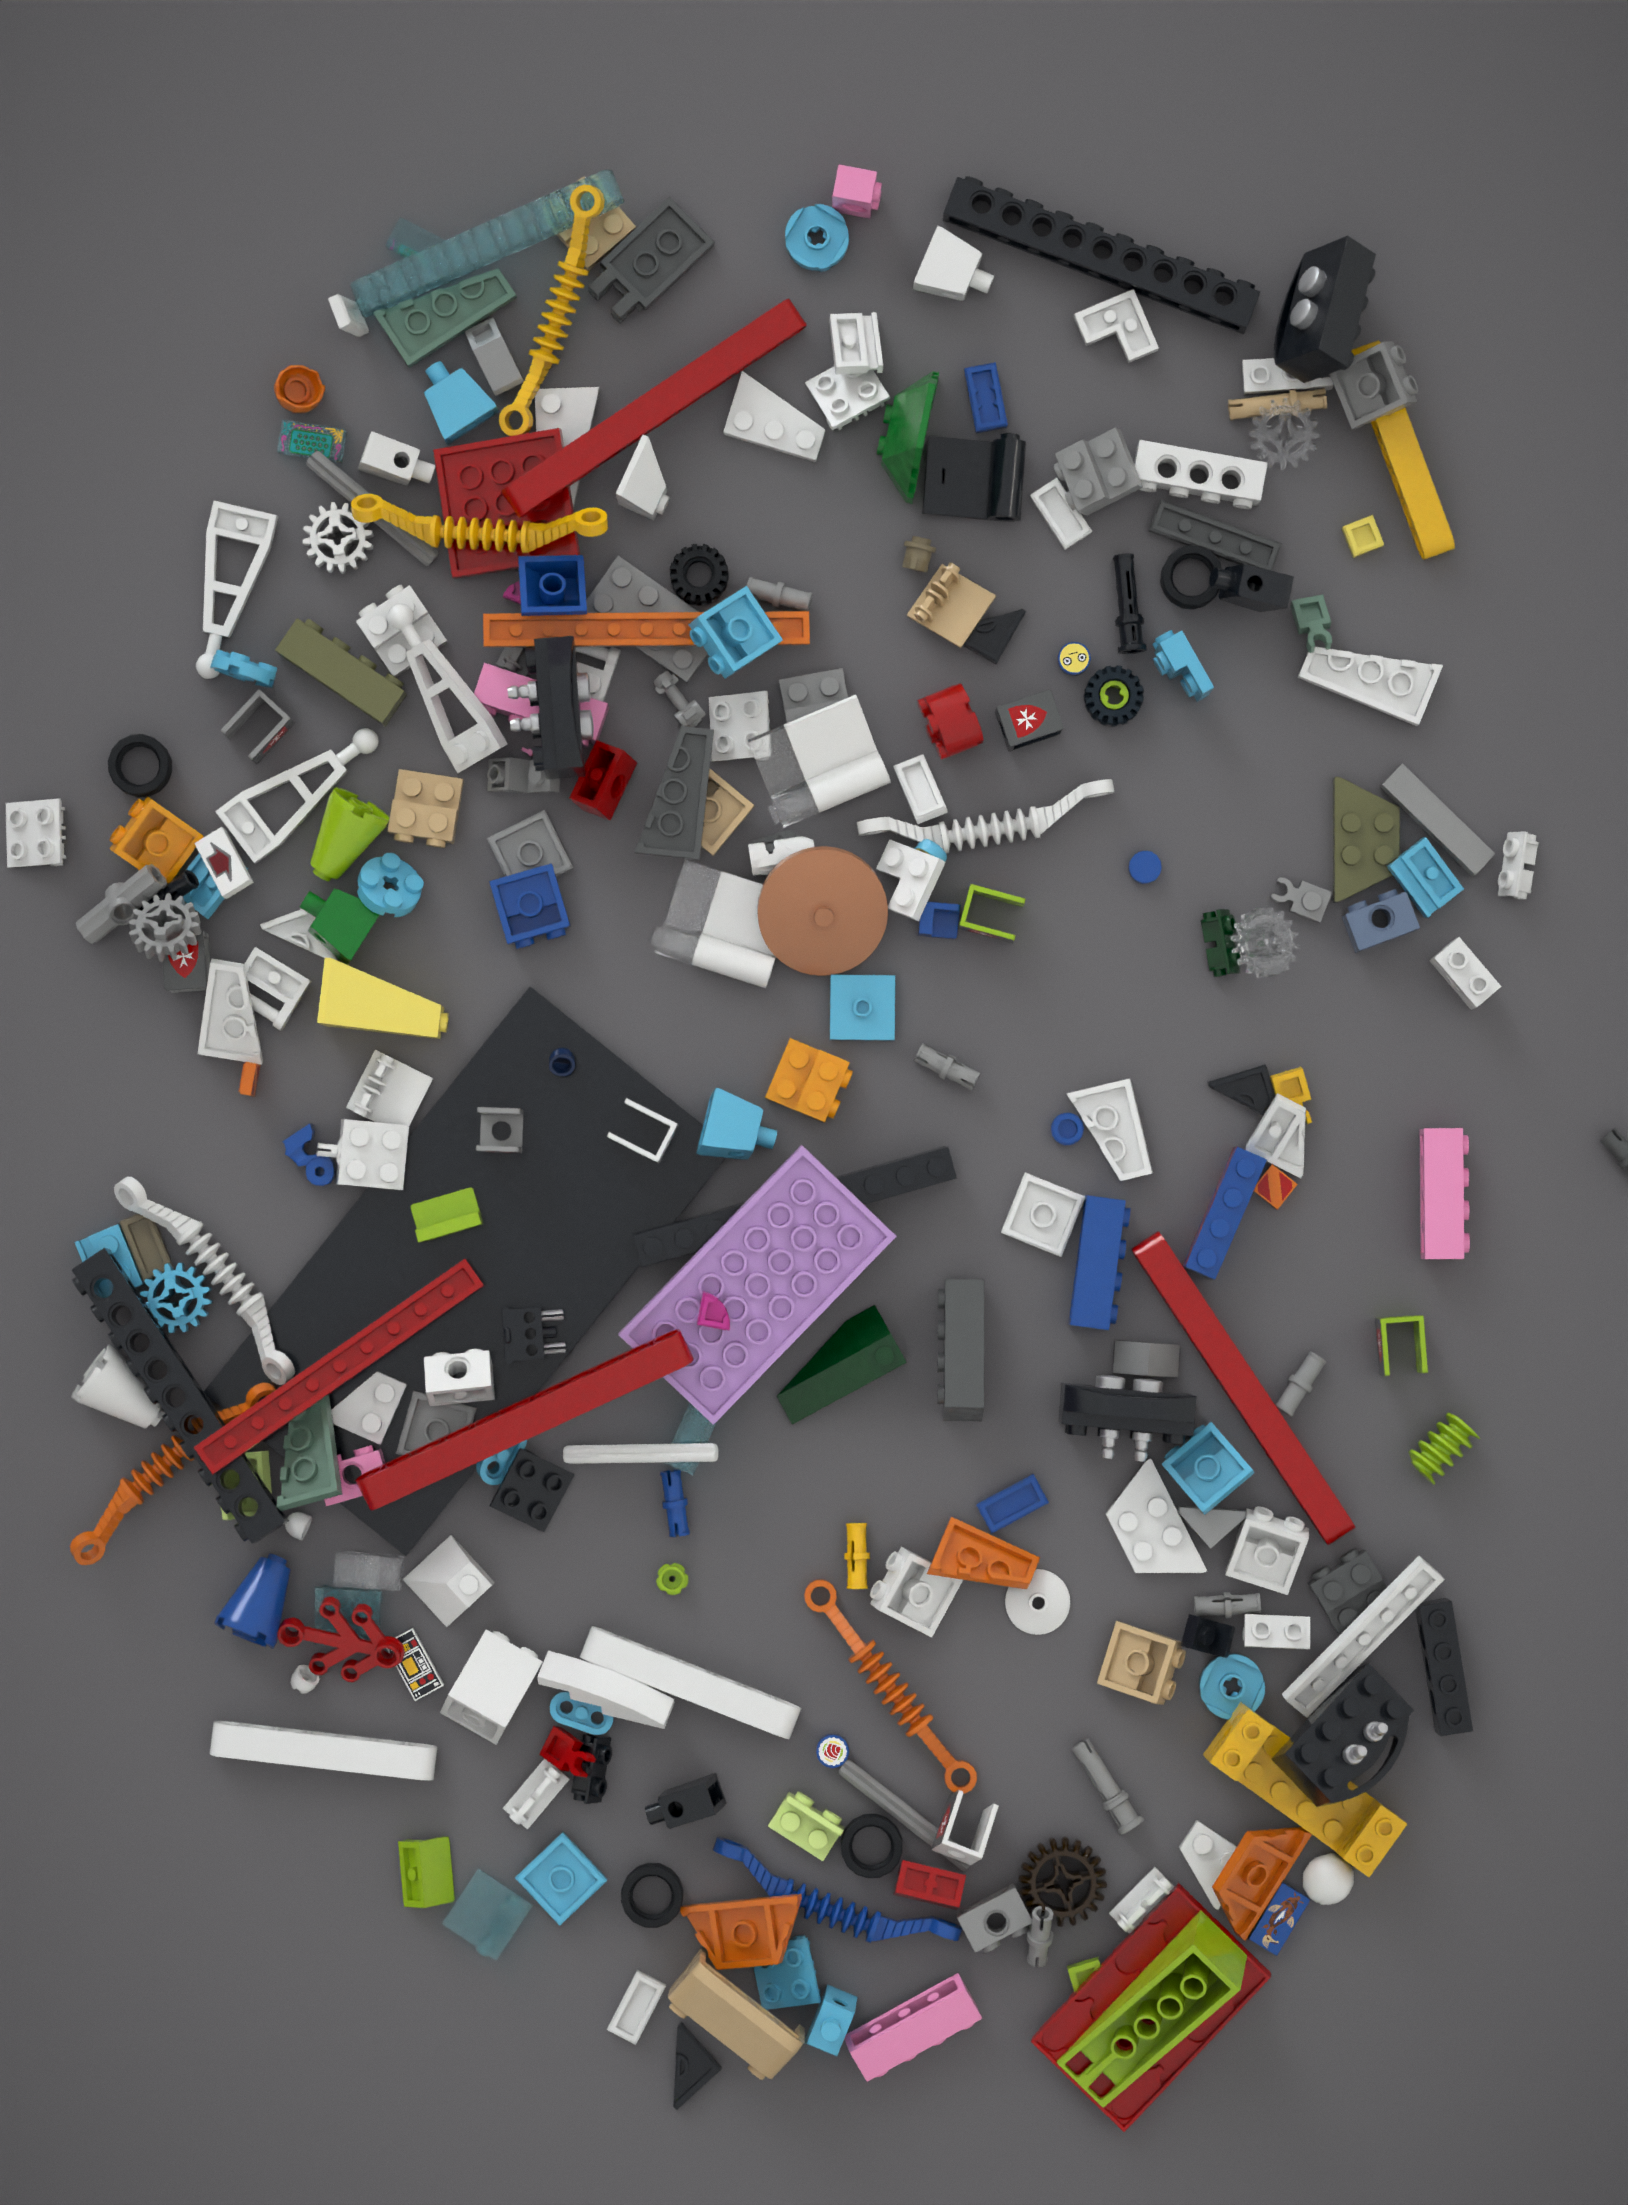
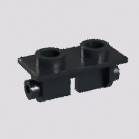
(595, 1785)

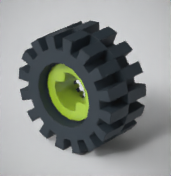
(1130, 691)

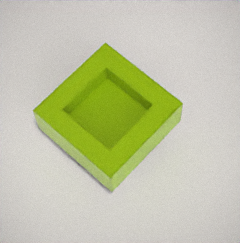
(1081, 1971)

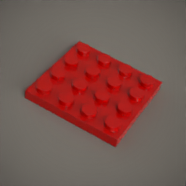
(471, 488)

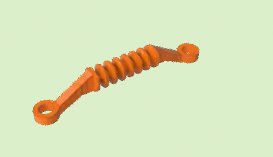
(130, 1492)
(886, 1682)

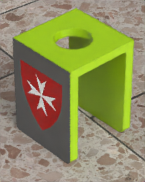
(992, 894)
(1419, 1338)

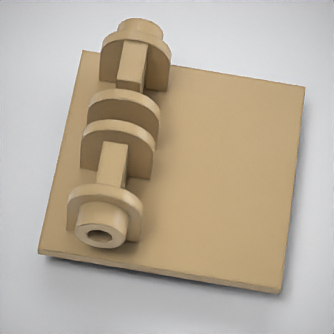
(951, 605)

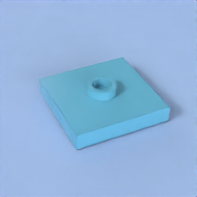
(862, 1007)
(561, 1878)

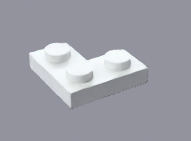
(1122, 317)
(917, 877)

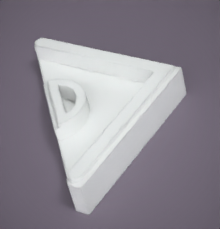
(294, 929)

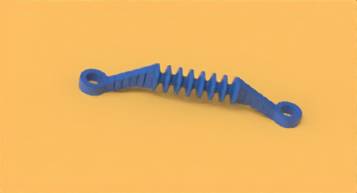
(876, 1927)

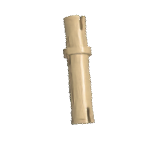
(1250, 406)

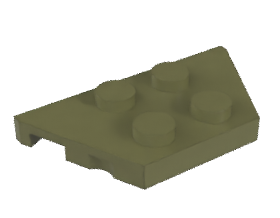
(1363, 838)

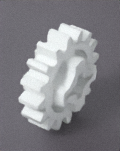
(323, 539)

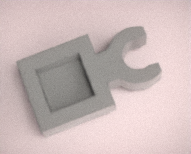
(1306, 901)

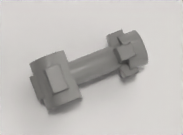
(688, 713)

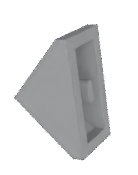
(1146, 1359)
(1214, 1524)

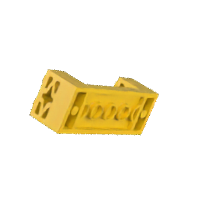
(1355, 1828)

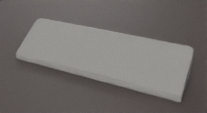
(1437, 820)

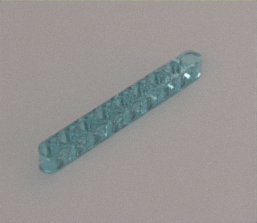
(479, 246)

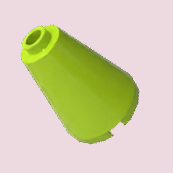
(345, 833)

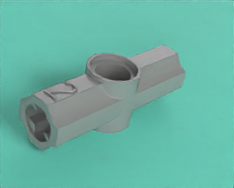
(120, 902)

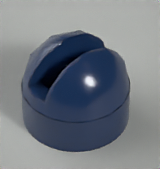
(561, 1062)

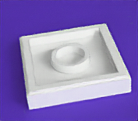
(1042, 1214)

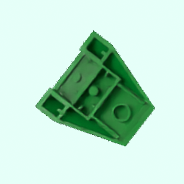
(907, 433)

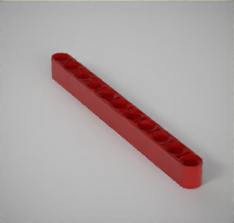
(653, 408)
(1243, 1388)
(524, 1419)

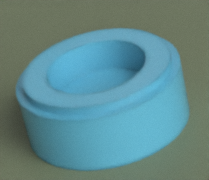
(931, 848)

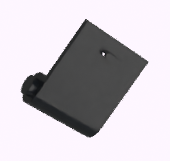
(979, 478)

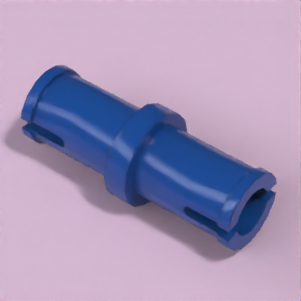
(675, 1503)

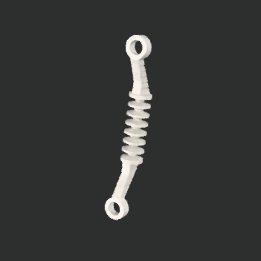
(1038, 822)
(184, 1230)

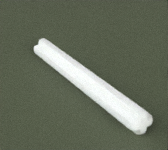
(640, 1453)

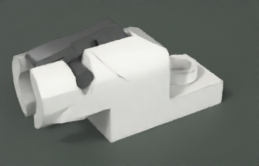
(771, 850)

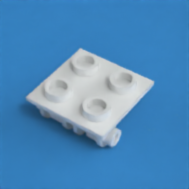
(846, 395)
(735, 721)
(35, 833)
(389, 1091)

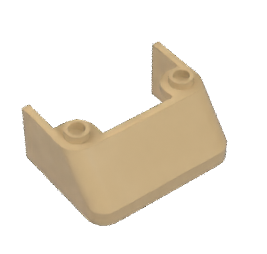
(734, 2018)

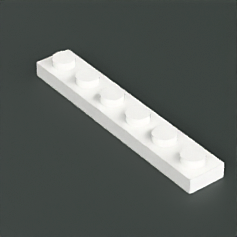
(1363, 1636)

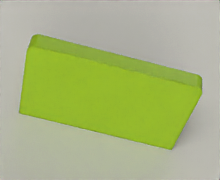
(446, 1214)
(426, 1872)

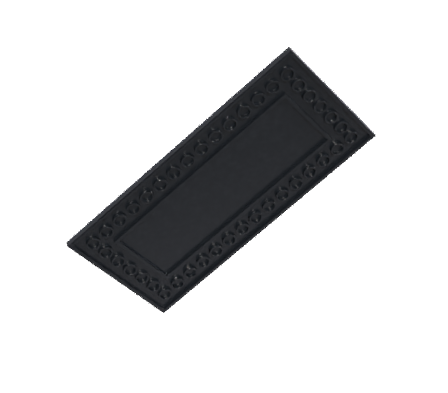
(549, 1235)

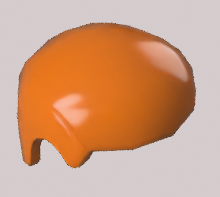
(299, 389)

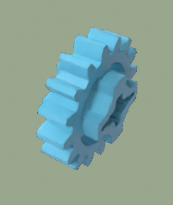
(173, 1282)

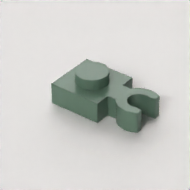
(1312, 618)

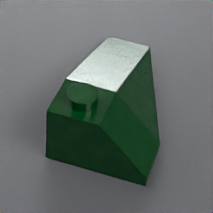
(847, 1361)

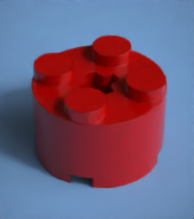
(950, 721)

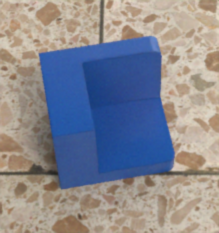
(939, 920)

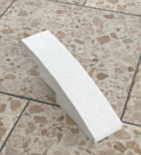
(602, 1687)

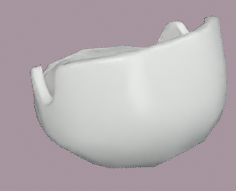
(1328, 1879)

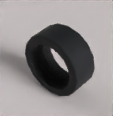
(1167, 583)
(128, 743)
(882, 1868)
(640, 1917)

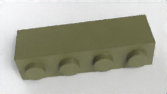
(342, 672)

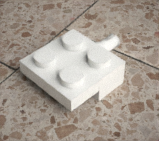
(369, 1154)

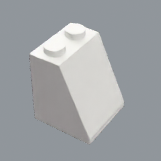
(491, 1686)

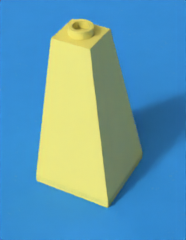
(369, 1004)

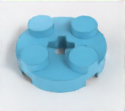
(811, 219)
(240, 668)
(394, 871)
(1222, 1669)

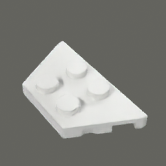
(1152, 1527)

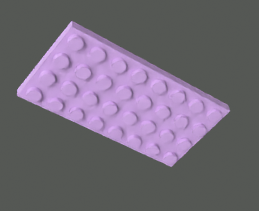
(774, 1273)

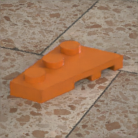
(982, 1558)

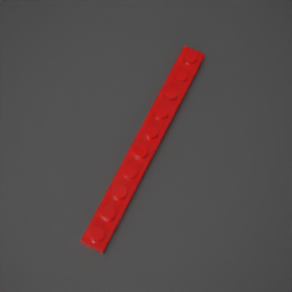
(338, 1367)

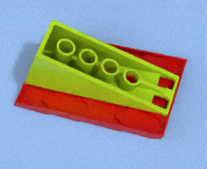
(1151, 2007)

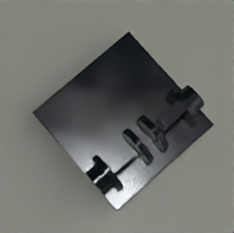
(531, 1489)

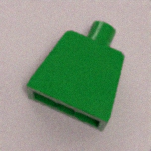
(339, 922)

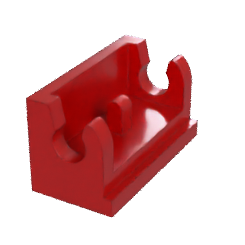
(929, 1885)

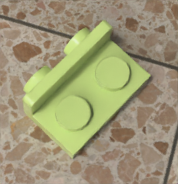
(806, 1825)

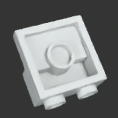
(391, 642)
(1268, 1550)
(913, 1594)

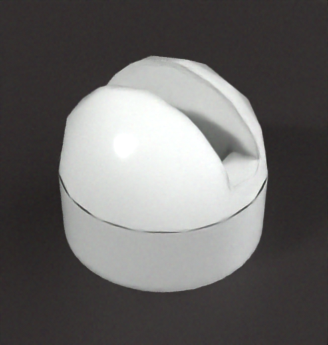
(298, 1524)
(301, 1684)

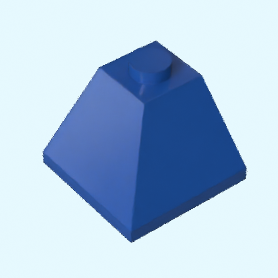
(552, 585)

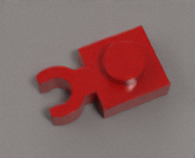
(563, 1752)

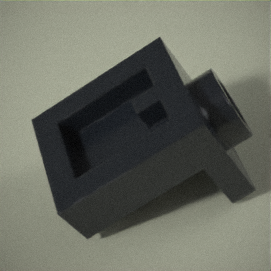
(1208, 1636)

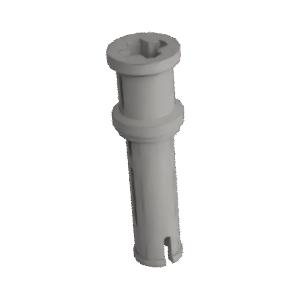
(1114, 1799)

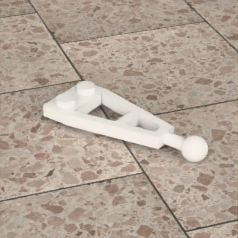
(240, 525)
(476, 741)
(250, 828)

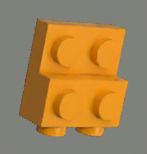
(154, 838)
(809, 1081)

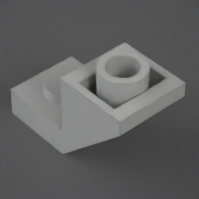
(494, 356)
(518, 776)

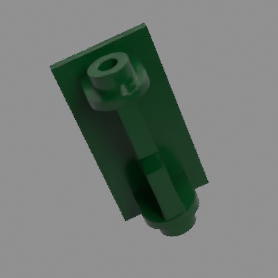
(1220, 930)

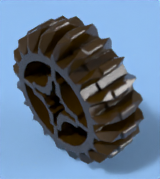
(1077, 1878)

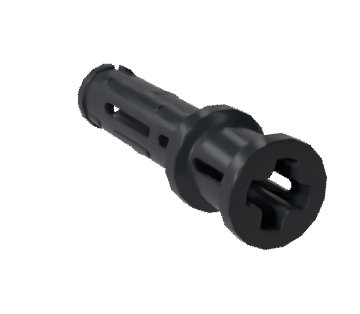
(1129, 619)

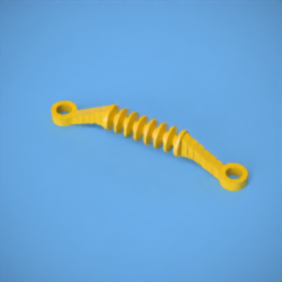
(573, 267)
(586, 522)

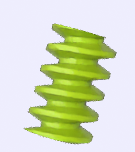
(1442, 1446)

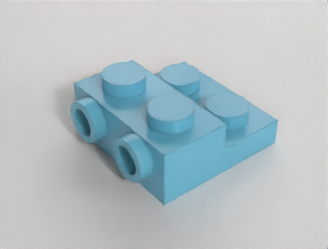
(734, 633)
(1177, 657)
(1207, 1467)

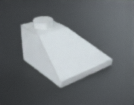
(643, 484)
(448, 1581)

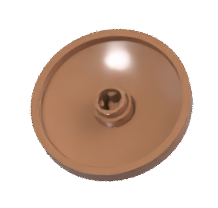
(822, 911)

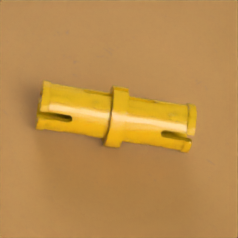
(856, 1556)

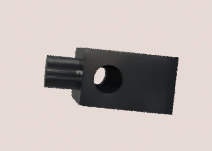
(1252, 587)
(698, 1798)

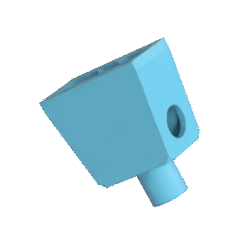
(457, 402)
(733, 1128)
(831, 2020)

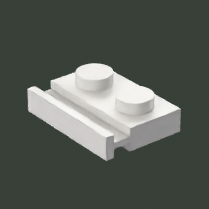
(855, 343)

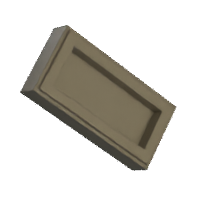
(146, 1245)

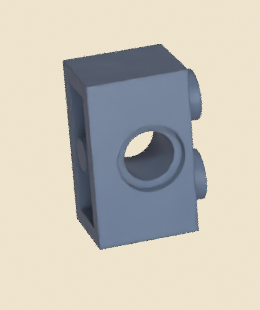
(1399, 915)

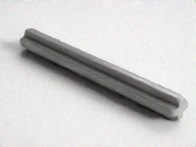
(350, 489)
(893, 1805)

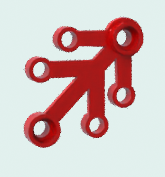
(346, 1641)

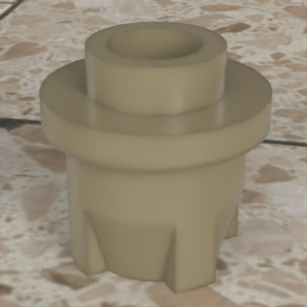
(918, 554)

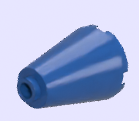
(258, 1602)

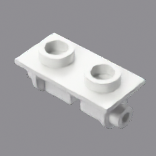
(1518, 850)
(1276, 1631)
(535, 1794)
(1141, 1900)

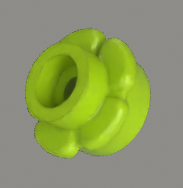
(665, 1584)

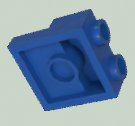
(530, 906)

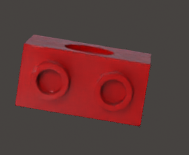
(606, 779)

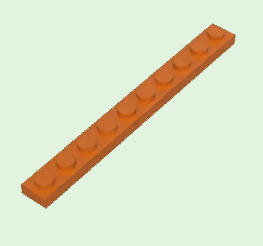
(621, 628)

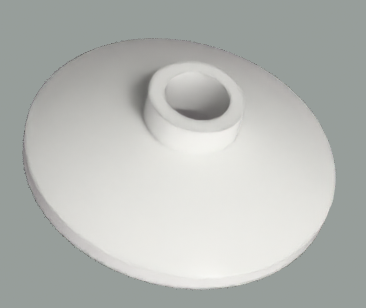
(1042, 1620)

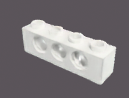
(1184, 460)

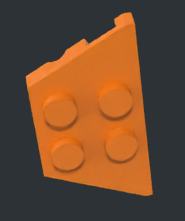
(1256, 1874)
(744, 1930)

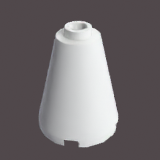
(117, 1391)

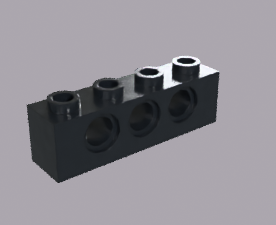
(1443, 1667)

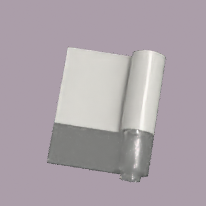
(818, 761)
(716, 925)

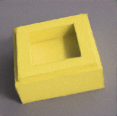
(1362, 536)

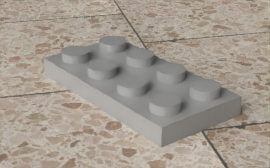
(631, 591)

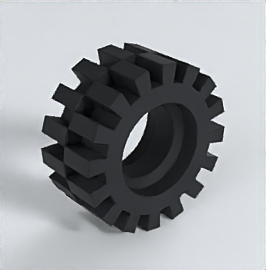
(693, 593)

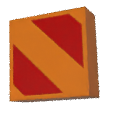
(249, 1079)
(1274, 1186)

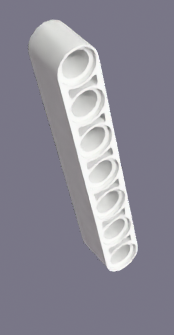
(690, 1682)
(323, 1750)

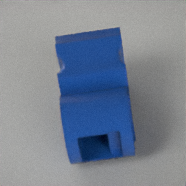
(319, 1169)

